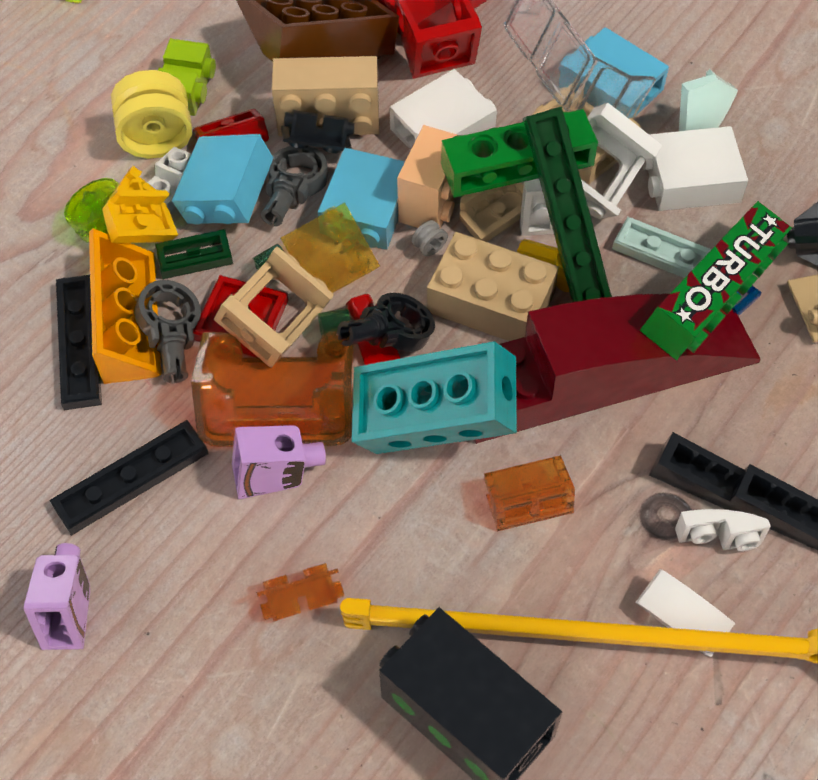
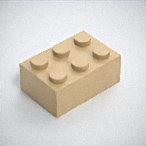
(328, 87)
(489, 287)

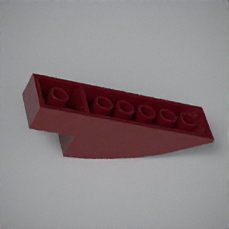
(596, 356)

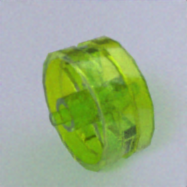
(85, 207)

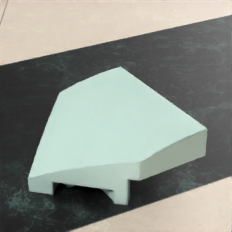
(705, 102)

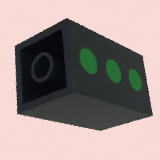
(467, 700)

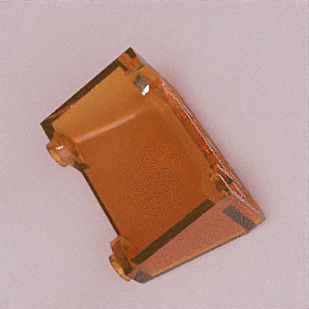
(295, 391)

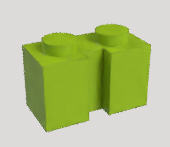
(192, 66)

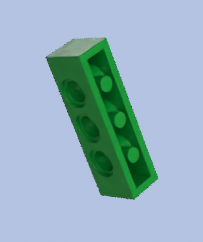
(505, 156)

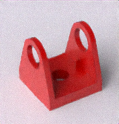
(443, 45)

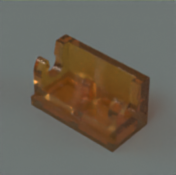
(529, 493)

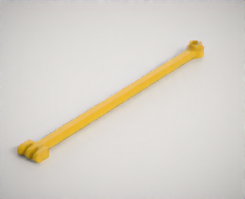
(362, 615)

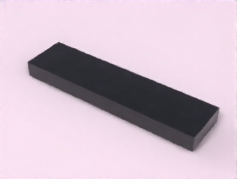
(78, 372)
(129, 477)

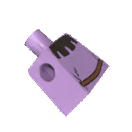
(272, 459)
(58, 599)

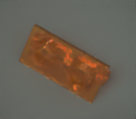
(284, 595)

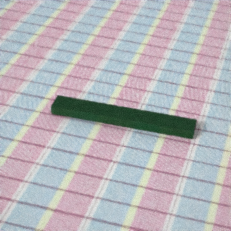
(567, 205)

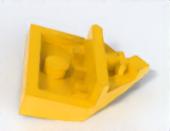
(138, 212)

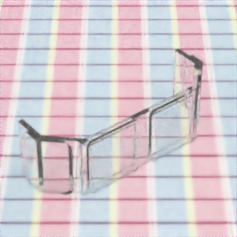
(568, 65)

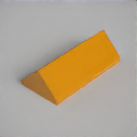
(116, 282)

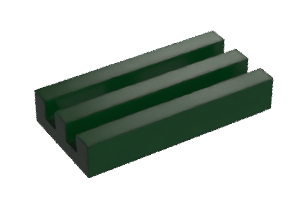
(194, 258)

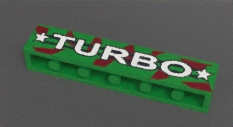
(715, 281)

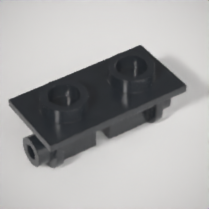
(303, 132)

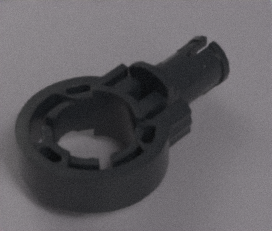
(380, 324)

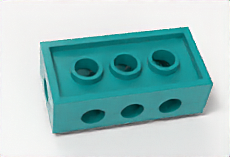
(435, 399)

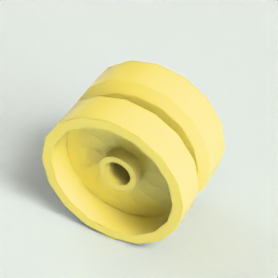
(151, 113)

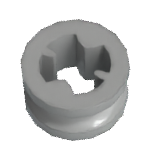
(429, 238)

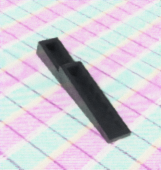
(738, 489)

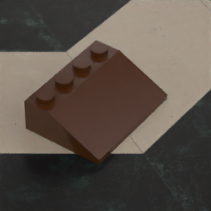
(321, 27)

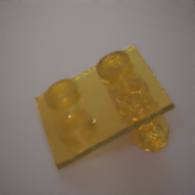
(332, 248)

